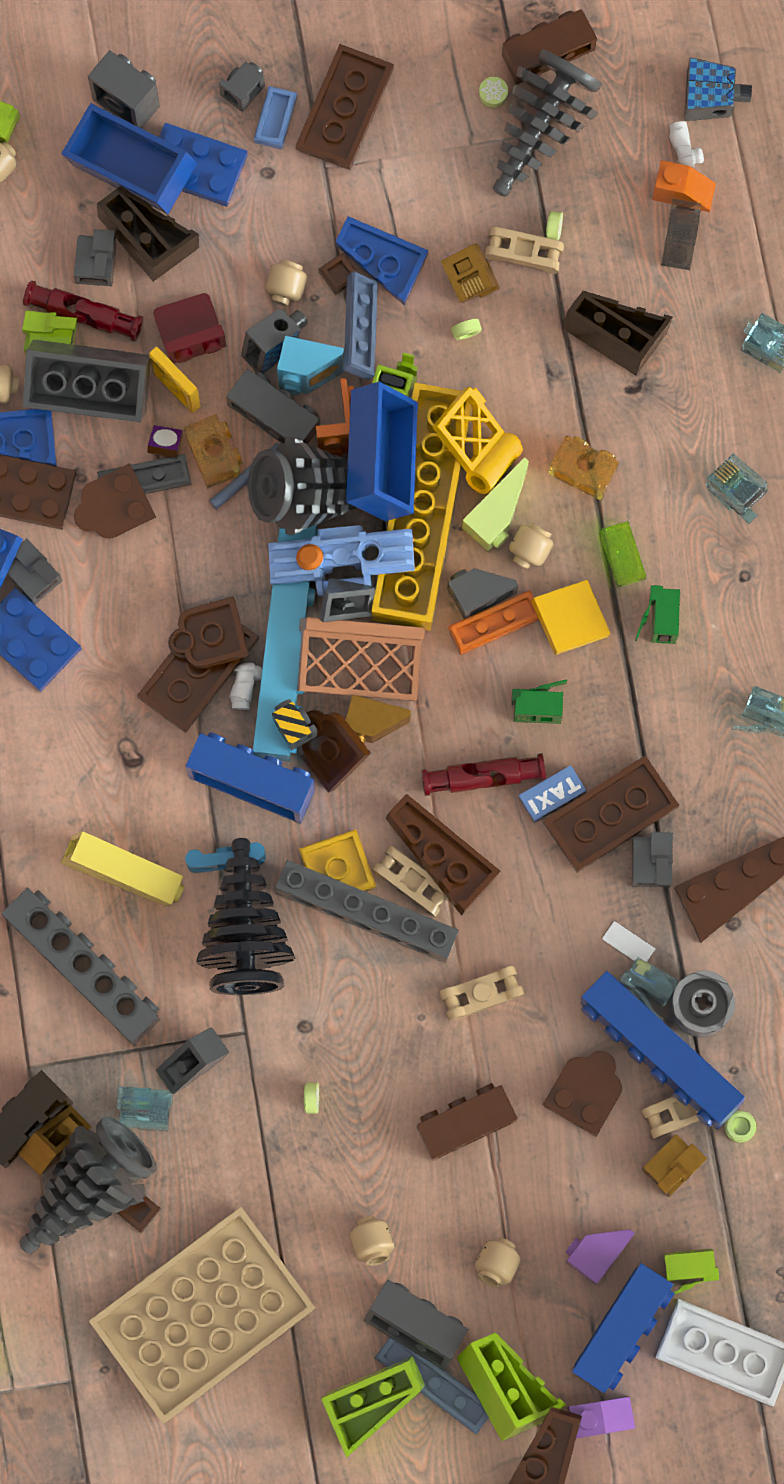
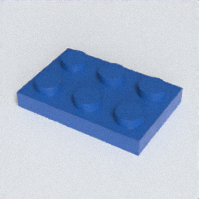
(216, 166)
(33, 641)

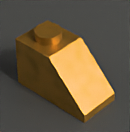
(375, 719)
(49, 1141)

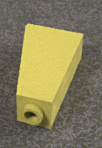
(122, 869)

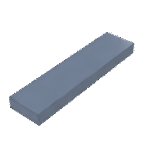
(360, 326)
(439, 1386)

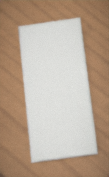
(627, 942)

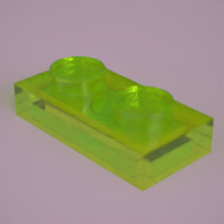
(622, 554)

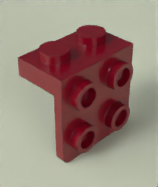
(189, 328)

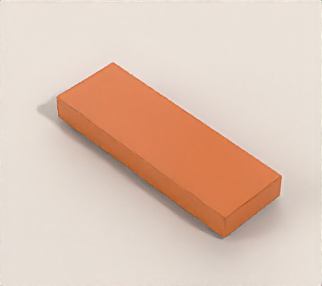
(494, 622)

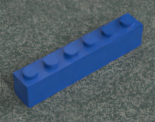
(661, 1050)

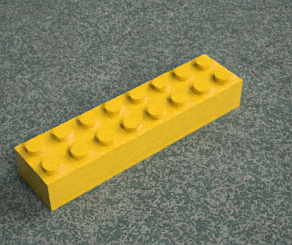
(412, 595)

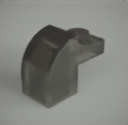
(681, 234)

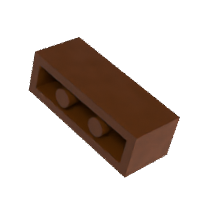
(566, 37)
(466, 1121)

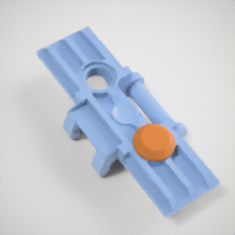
(339, 547)

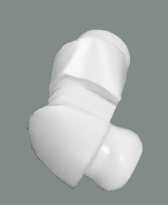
(681, 143)
(242, 689)

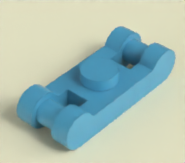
(216, 861)

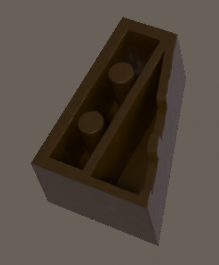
(146, 234)
(616, 330)
(27, 1113)

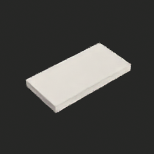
(723, 1352)

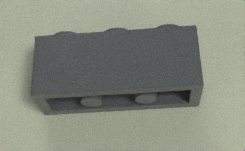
(272, 408)
(416, 1324)

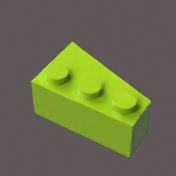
(505, 1387)
(371, 1401)

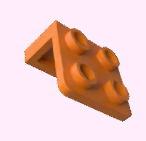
(335, 437)

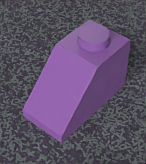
(597, 1253)
(604, 1417)

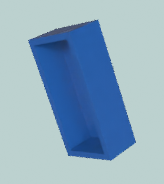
(129, 158)
(382, 451)
(250, 777)
(622, 1327)

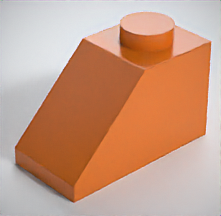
(684, 184)

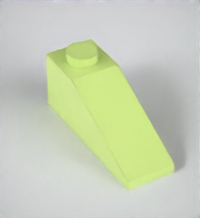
(493, 515)

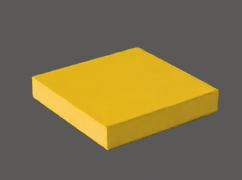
(174, 380)
(570, 617)
(340, 859)

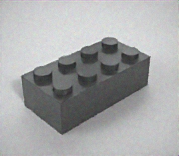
(86, 380)

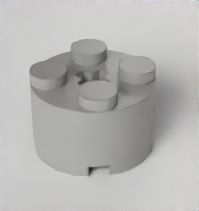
(717, 995)

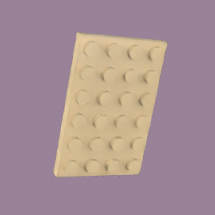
(202, 1315)

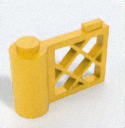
(491, 458)

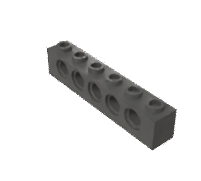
(366, 911)
(20, 916)

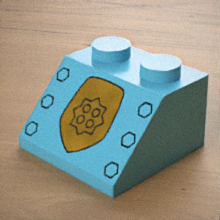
(308, 365)

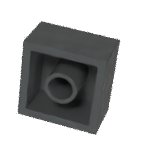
(124, 89)

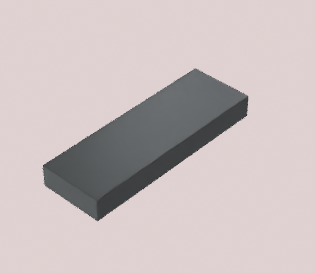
(160, 474)

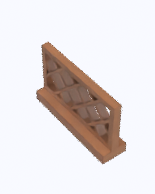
(360, 632)

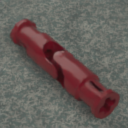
(95, 314)
(462, 776)

